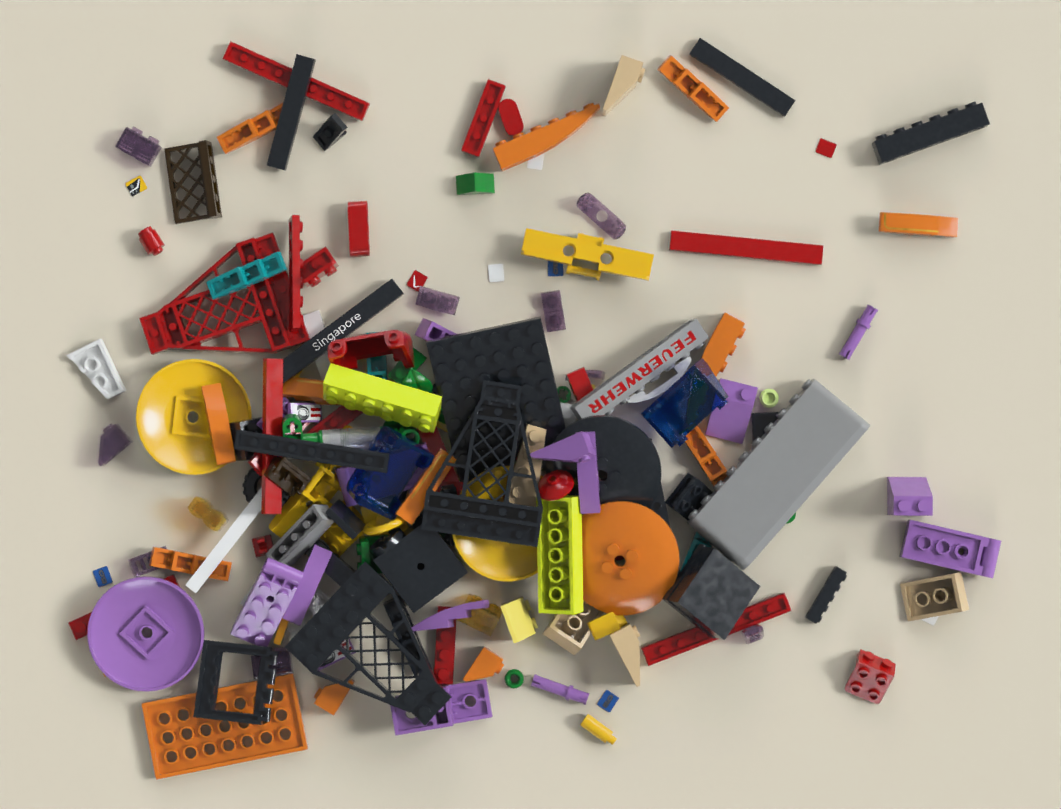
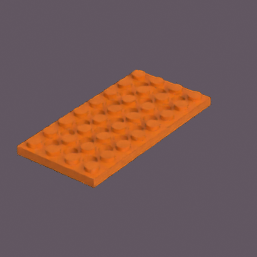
(221, 757)

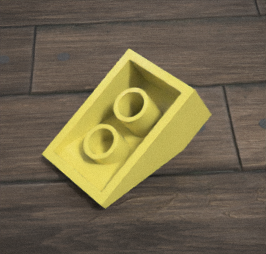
(518, 619)

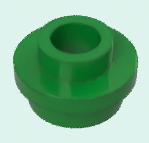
(518, 683)

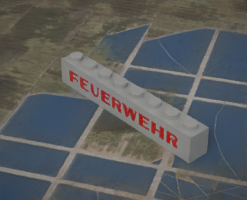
(641, 371)

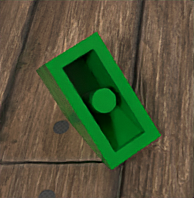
(399, 370)

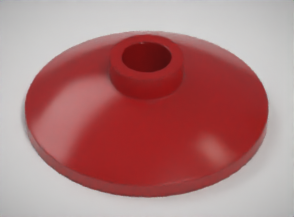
(555, 485)

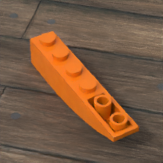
(541, 138)
(723, 342)

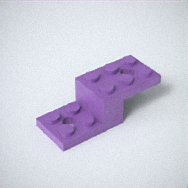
(452, 712)

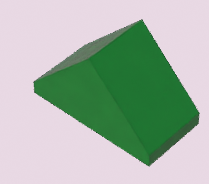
(475, 183)

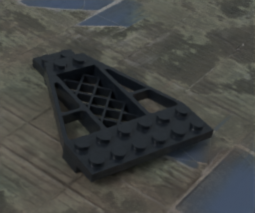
(479, 516)
(341, 617)

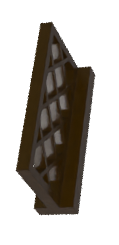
(208, 177)

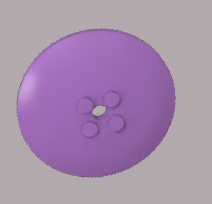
(126, 653)

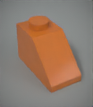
(484, 665)
(331, 696)

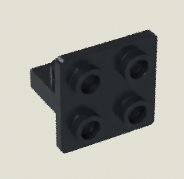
(688, 495)

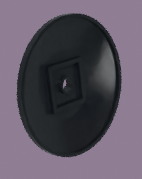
(621, 452)

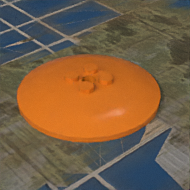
(649, 553)

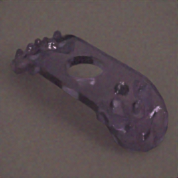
(591, 206)

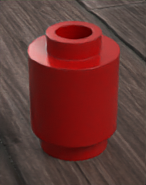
(151, 241)

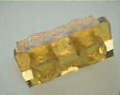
(484, 618)

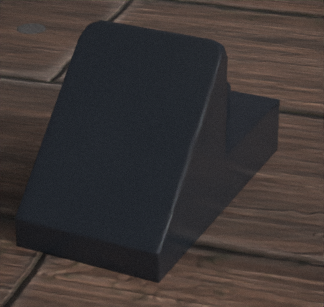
(330, 132)

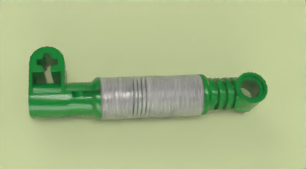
(354, 437)

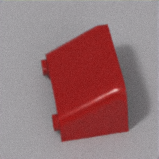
(348, 350)

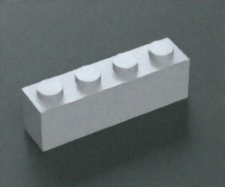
(301, 535)

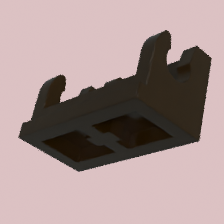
(287, 476)

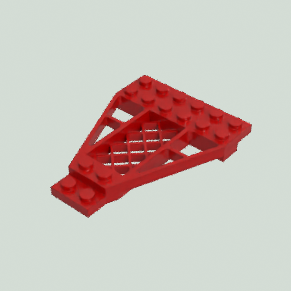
(167, 331)

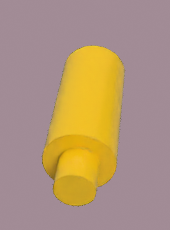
(598, 729)

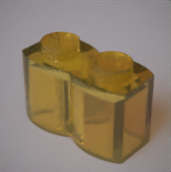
(212, 517)

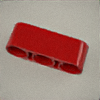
(358, 228)

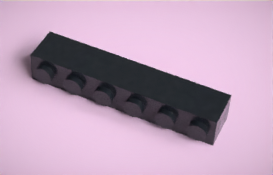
(931, 133)

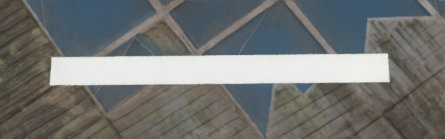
(226, 543)

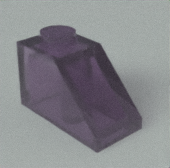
(112, 443)

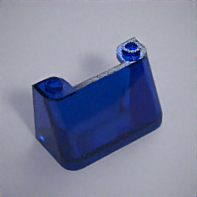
(686, 404)
(382, 490)

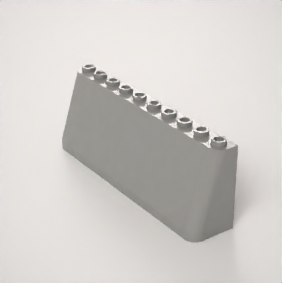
(777, 474)

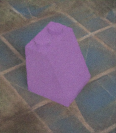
(909, 496)

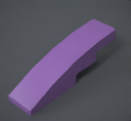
(589, 482)
(305, 591)
(445, 618)

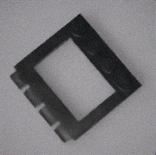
(210, 675)

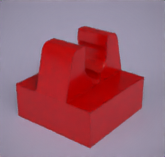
(262, 545)

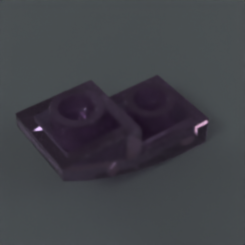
(437, 300)
(553, 310)

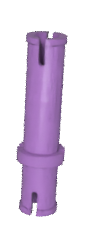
(858, 332)
(560, 689)

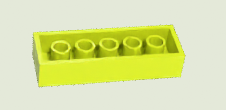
(381, 398)
(560, 557)

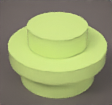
(769, 398)

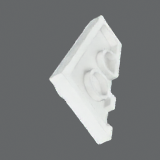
(99, 368)

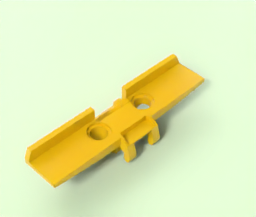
(587, 248)
(318, 490)

